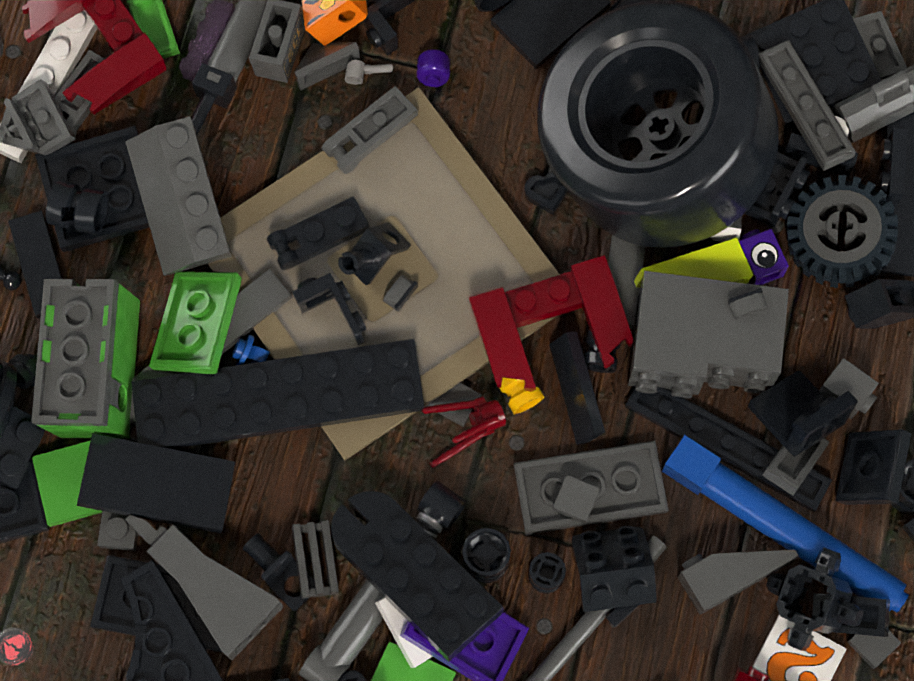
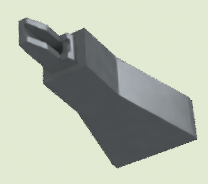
(224, 600)

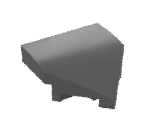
(35, 121)

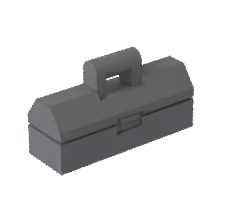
(878, 104)

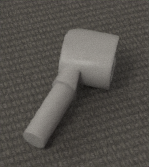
(356, 70)

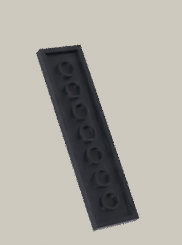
(278, 395)

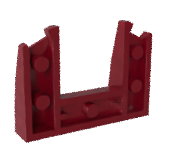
(134, 55)
(585, 286)

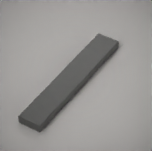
(251, 307)

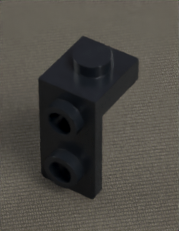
(378, 29)
(316, 291)

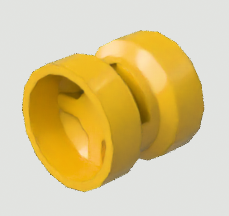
(520, 399)

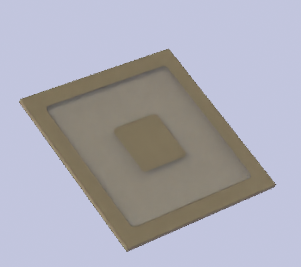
(460, 247)

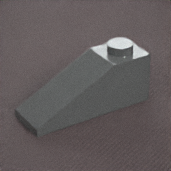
(727, 574)

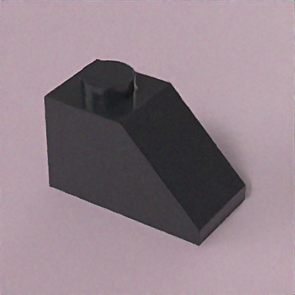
(881, 303)

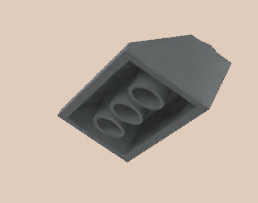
(178, 196)

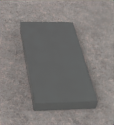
(625, 474)

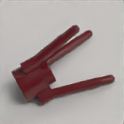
(484, 421)

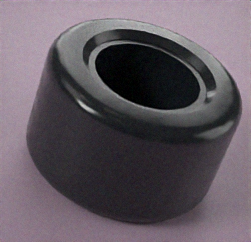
(623, 65)

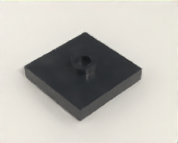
(873, 467)

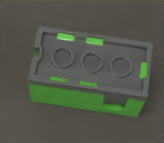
(86, 358)

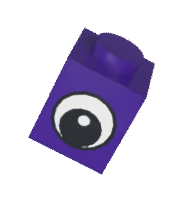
(763, 256)

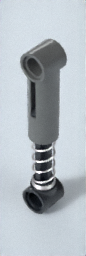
(338, 650)

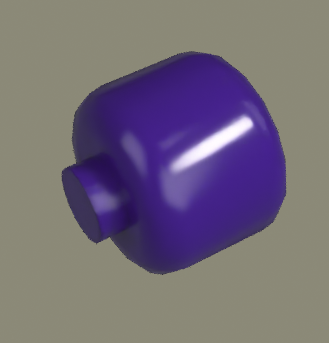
(433, 68)

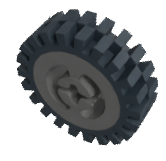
(876, 232)

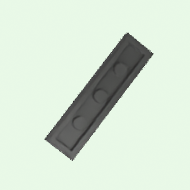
(806, 105)

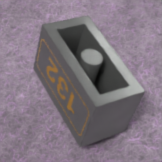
(277, 40)

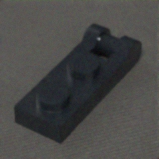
(318, 233)

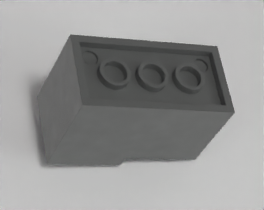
(692, 338)

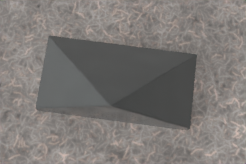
(324, 62)

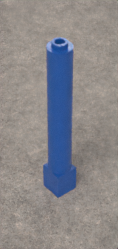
(703, 473)

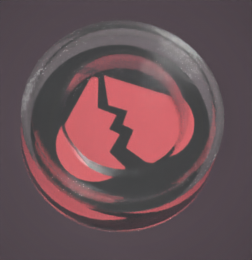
(15, 646)

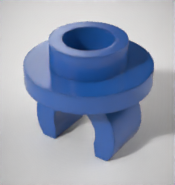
(246, 352)

